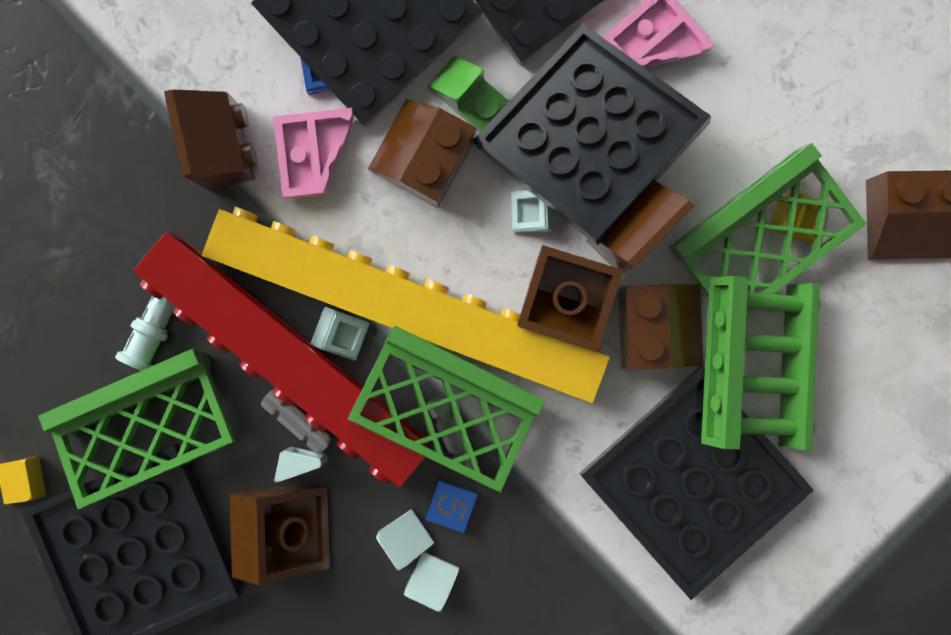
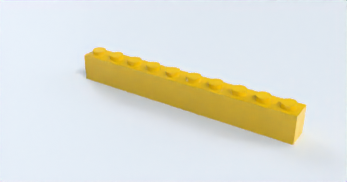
(396, 301)

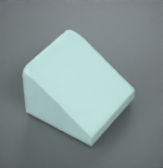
(532, 214)
(340, 333)
(297, 461)
(404, 539)
(431, 581)

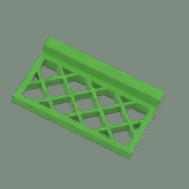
(755, 200)
(463, 376)
(125, 395)

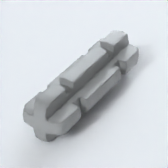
(294, 420)
(445, 421)

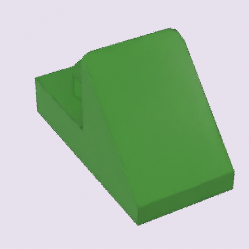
(467, 93)

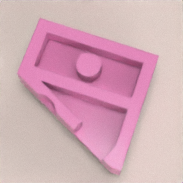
(659, 34)
(310, 150)

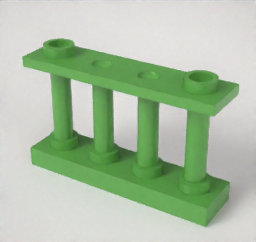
(725, 364)

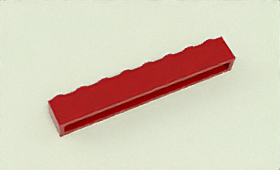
(276, 353)

